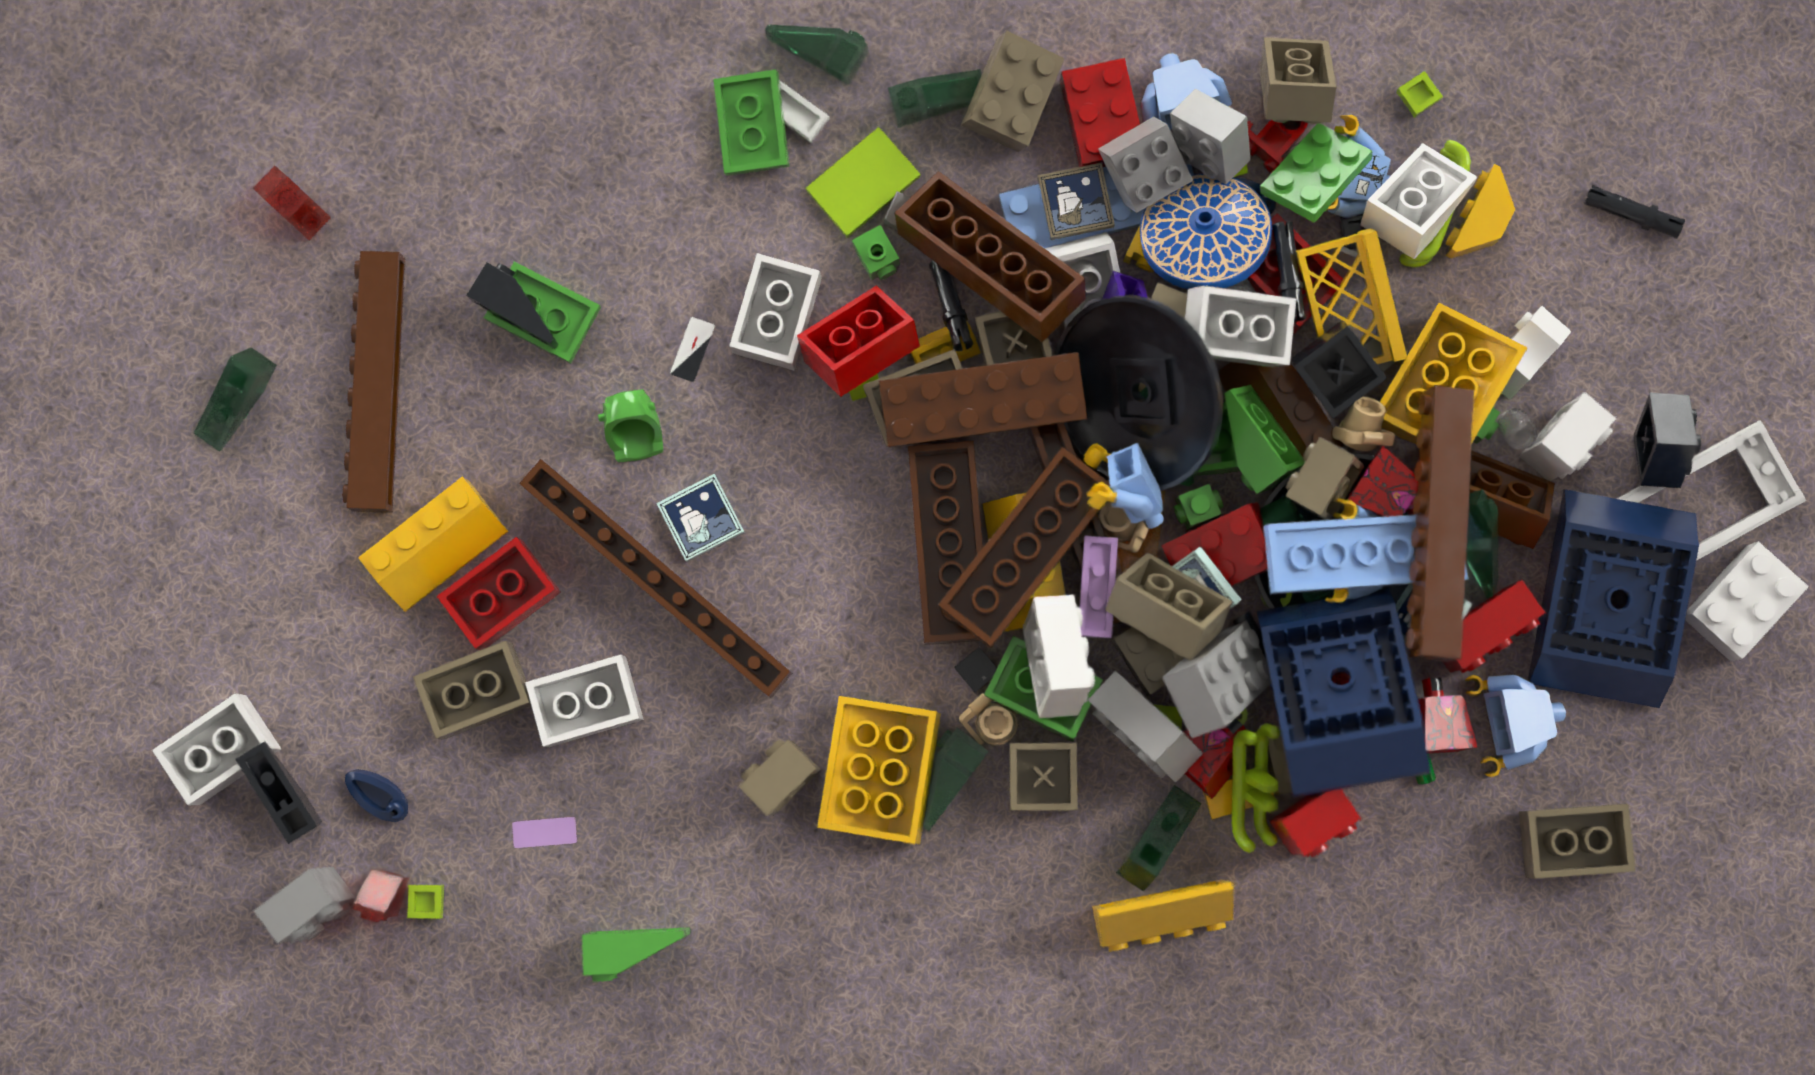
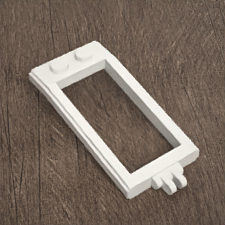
(1766, 470)

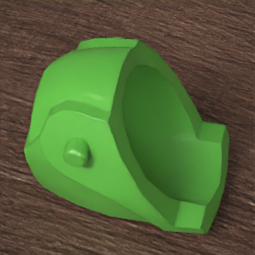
(631, 426)

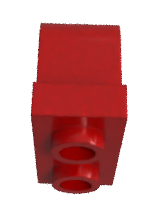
(1274, 142)

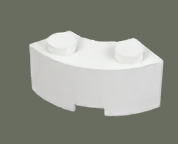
(1542, 336)

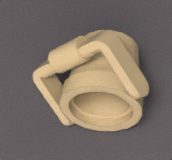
(1363, 426)
(1117, 525)
(993, 721)

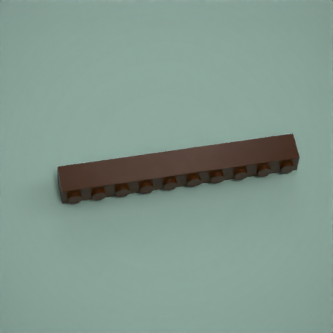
(656, 578)

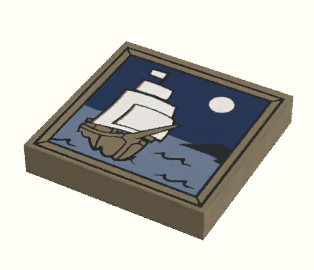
(1076, 201)

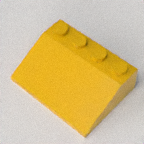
(1450, 354)
(879, 770)
(1164, 913)

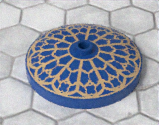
(1206, 233)

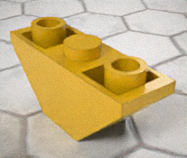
(1484, 216)

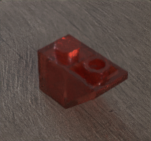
(291, 202)
(381, 895)

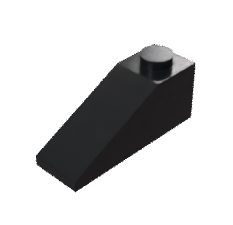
(504, 297)
(279, 792)

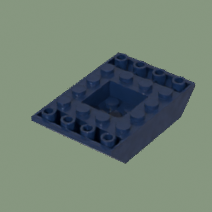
(1585, 640)
(1350, 731)

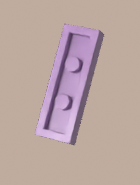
(1097, 584)

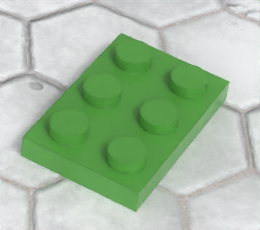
(751, 122)
(1316, 172)
(561, 309)

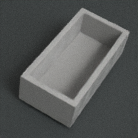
(1219, 680)

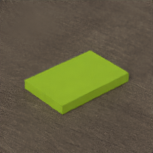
(863, 182)

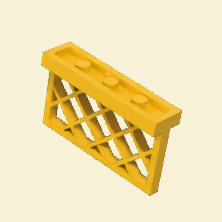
(1376, 287)

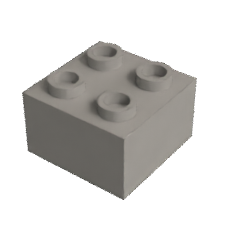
(1211, 136)
(1145, 164)

